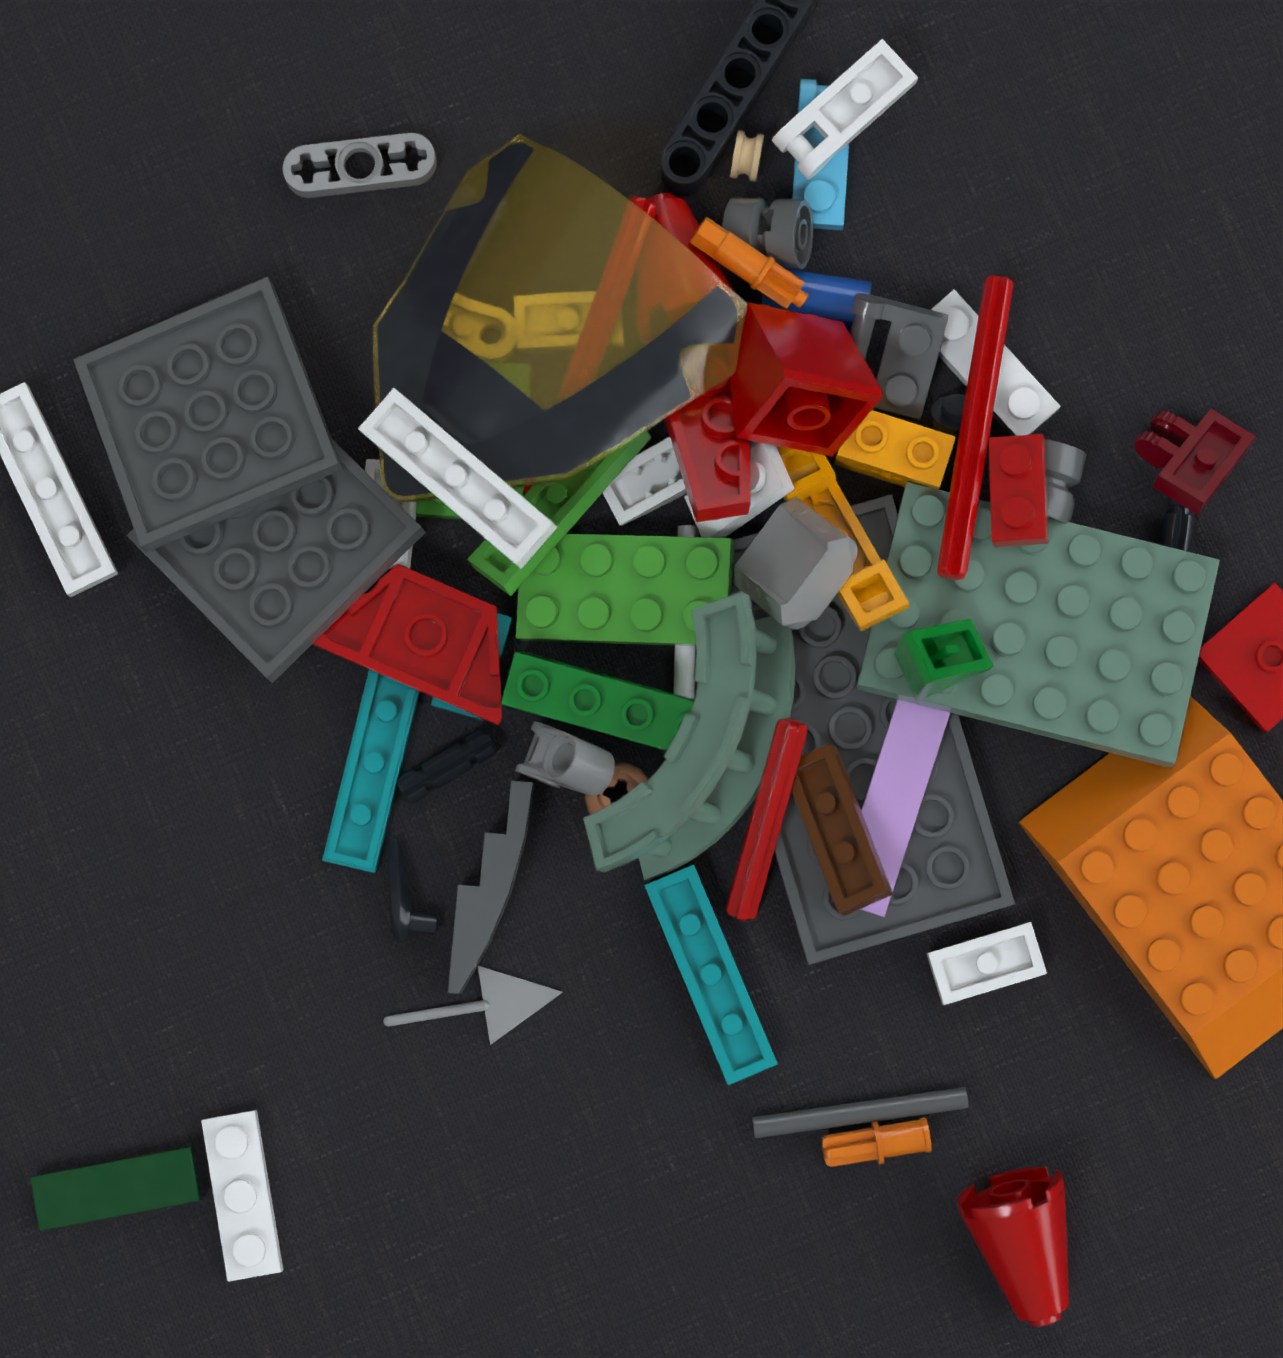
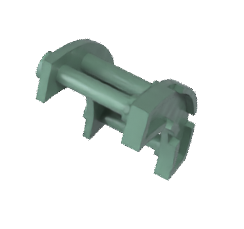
(719, 750)

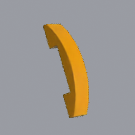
(871, 590)

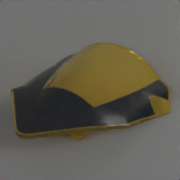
(549, 322)

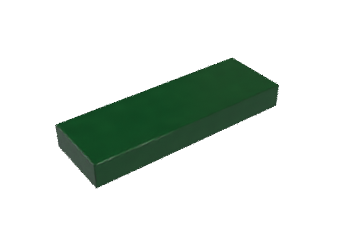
(115, 1188)

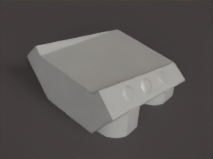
(795, 564)

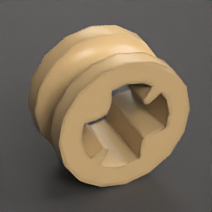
(746, 155)

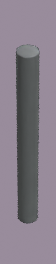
(860, 1112)

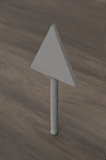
(505, 1003)

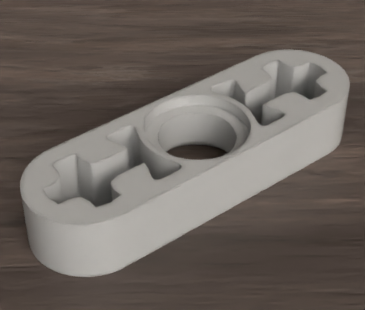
(322, 181)

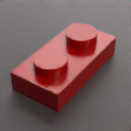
(1018, 490)

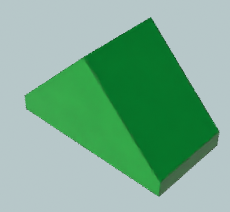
(941, 657)

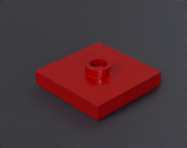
(1249, 658)

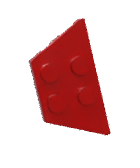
(425, 640)

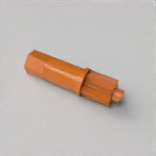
(749, 264)

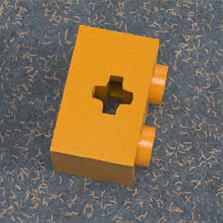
(896, 451)

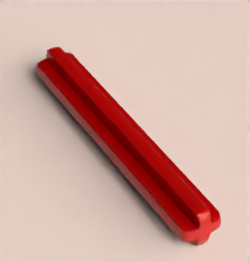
(766, 818)

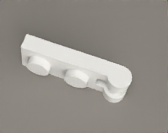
(846, 108)

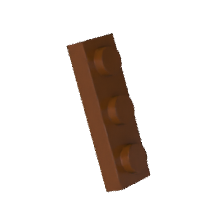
(838, 831)

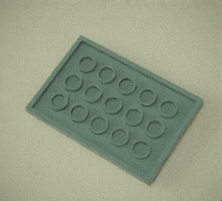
(1082, 632)

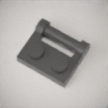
(908, 351)

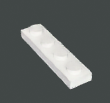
(457, 478)
(51, 494)

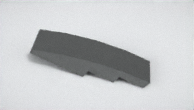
(483, 905)

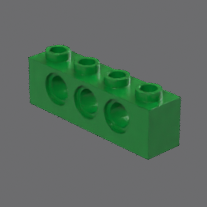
(595, 700)

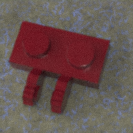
(1203, 460)

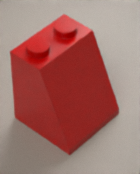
(799, 381)

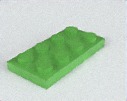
(623, 589)

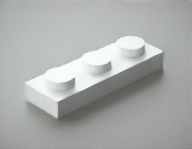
(1020, 399)
(242, 1195)

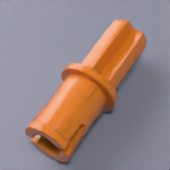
(876, 1142)

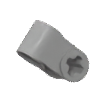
(567, 761)

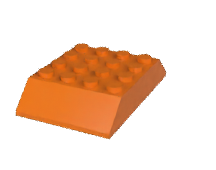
(1182, 882)

